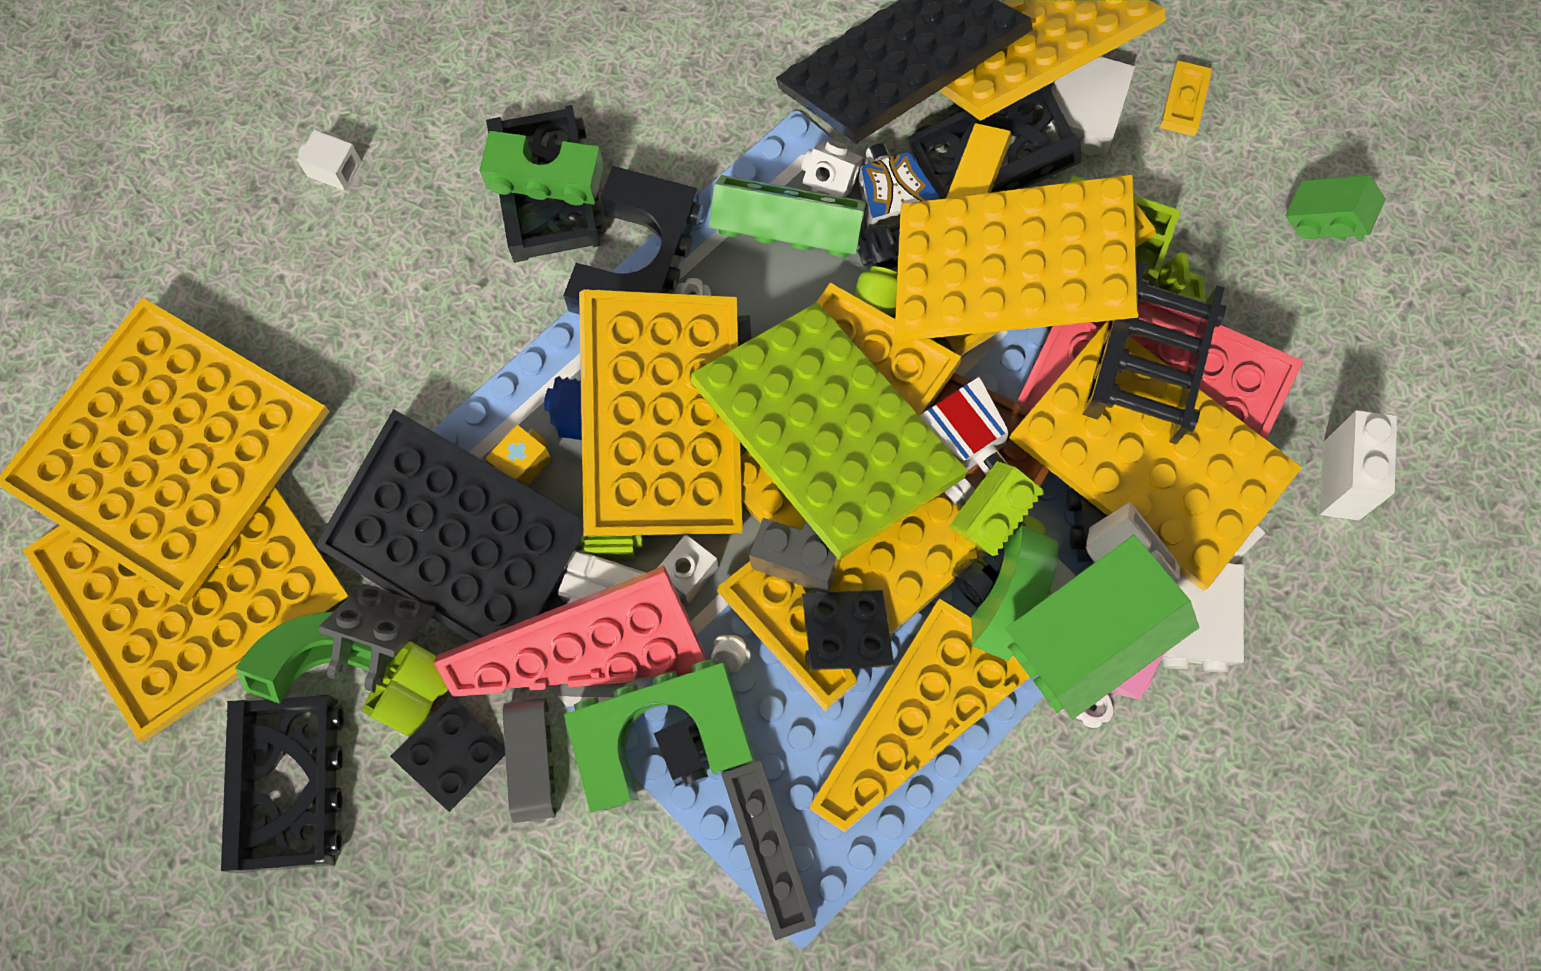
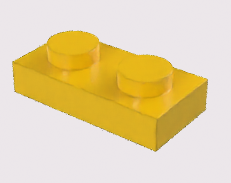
(1186, 98)

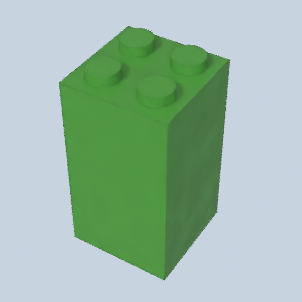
(1101, 628)

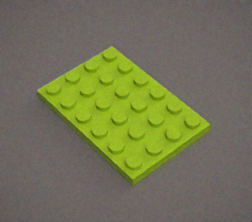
(828, 429)

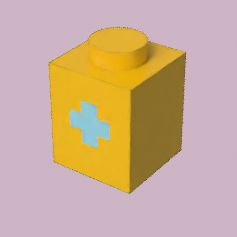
(521, 455)

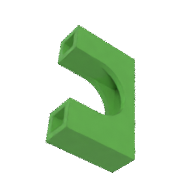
(602, 729)

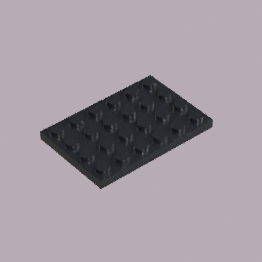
(899, 60)
(451, 531)

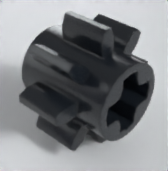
(879, 247)

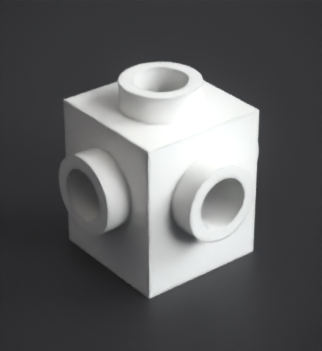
(831, 168)

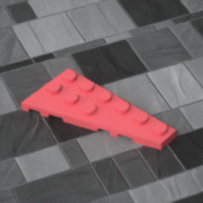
(593, 641)

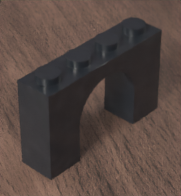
(661, 206)

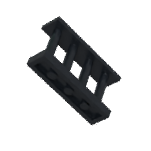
(1116, 358)

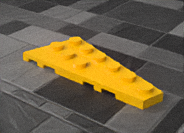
(923, 708)

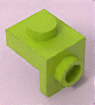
(1177, 278)

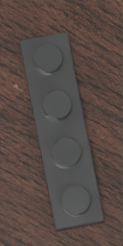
(768, 850)

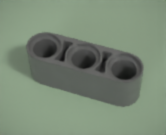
(527, 762)

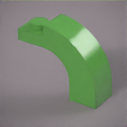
(1021, 585)
(287, 653)

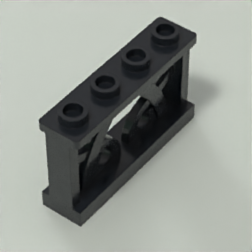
(1019, 173)
(523, 225)
(243, 740)

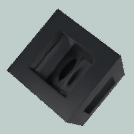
(682, 752)

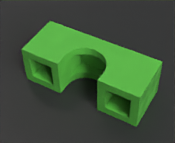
(570, 177)

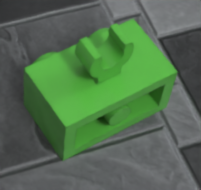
(1336, 207)

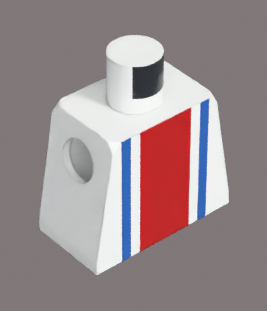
(969, 426)

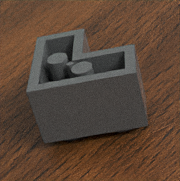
(794, 555)

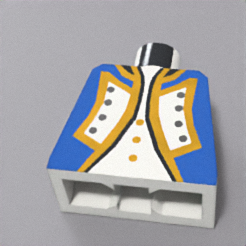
(889, 183)

